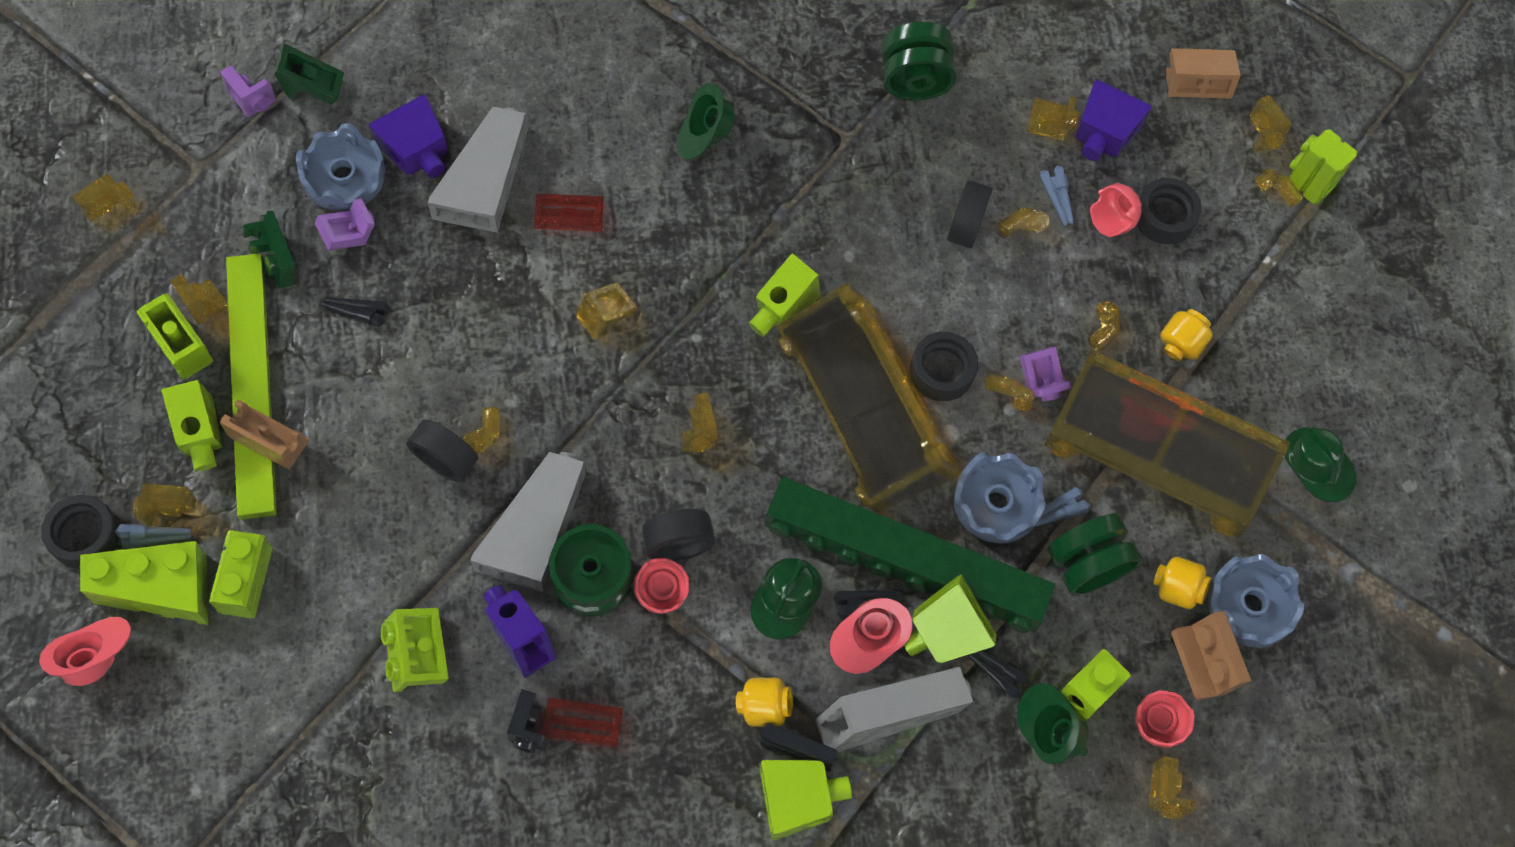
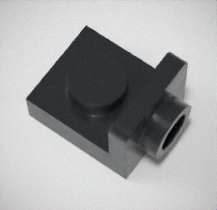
(525, 716)

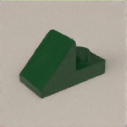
(302, 72)

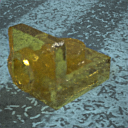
(1052, 118)
(1271, 123)
(102, 195)
(200, 300)
(603, 308)
(704, 426)
(164, 498)
(1164, 785)

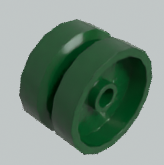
(918, 61)
(1095, 554)
(570, 565)

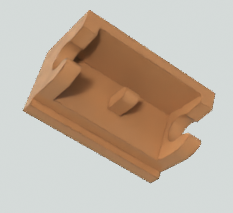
(1202, 73)
(264, 435)

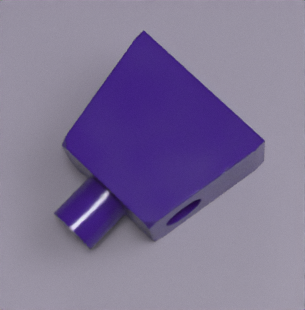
(1109, 121)
(412, 138)
(518, 630)

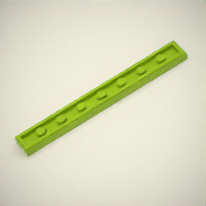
(250, 379)

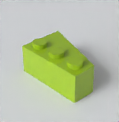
(149, 579)

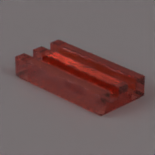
(567, 217)
(580, 737)

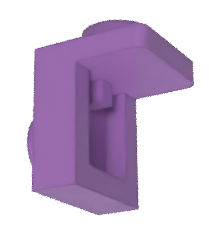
(346, 227)
(1044, 373)

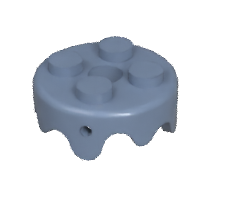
(336, 150)
(1003, 475)
(1272, 585)

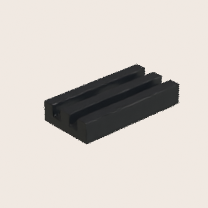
(797, 746)

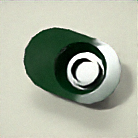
(706, 123)
(1321, 463)
(785, 598)
(1052, 724)

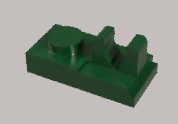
(271, 240)

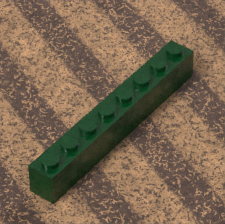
(906, 553)

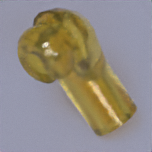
(1282, 184)
(1025, 219)
(1110, 325)
(1011, 387)
(488, 434)

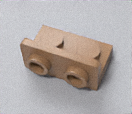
(1211, 656)

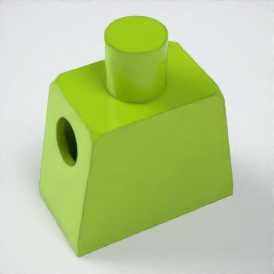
(785, 294)
(193, 411)
(950, 624)
(1096, 683)
(799, 795)

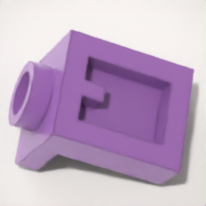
(247, 96)

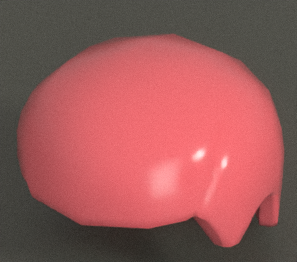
(1116, 210)
(661, 585)
(1164, 719)

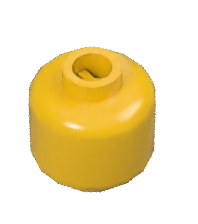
(1186, 335)
(1182, 583)
(765, 702)

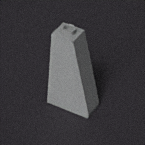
(482, 175)
(537, 517)
(893, 709)

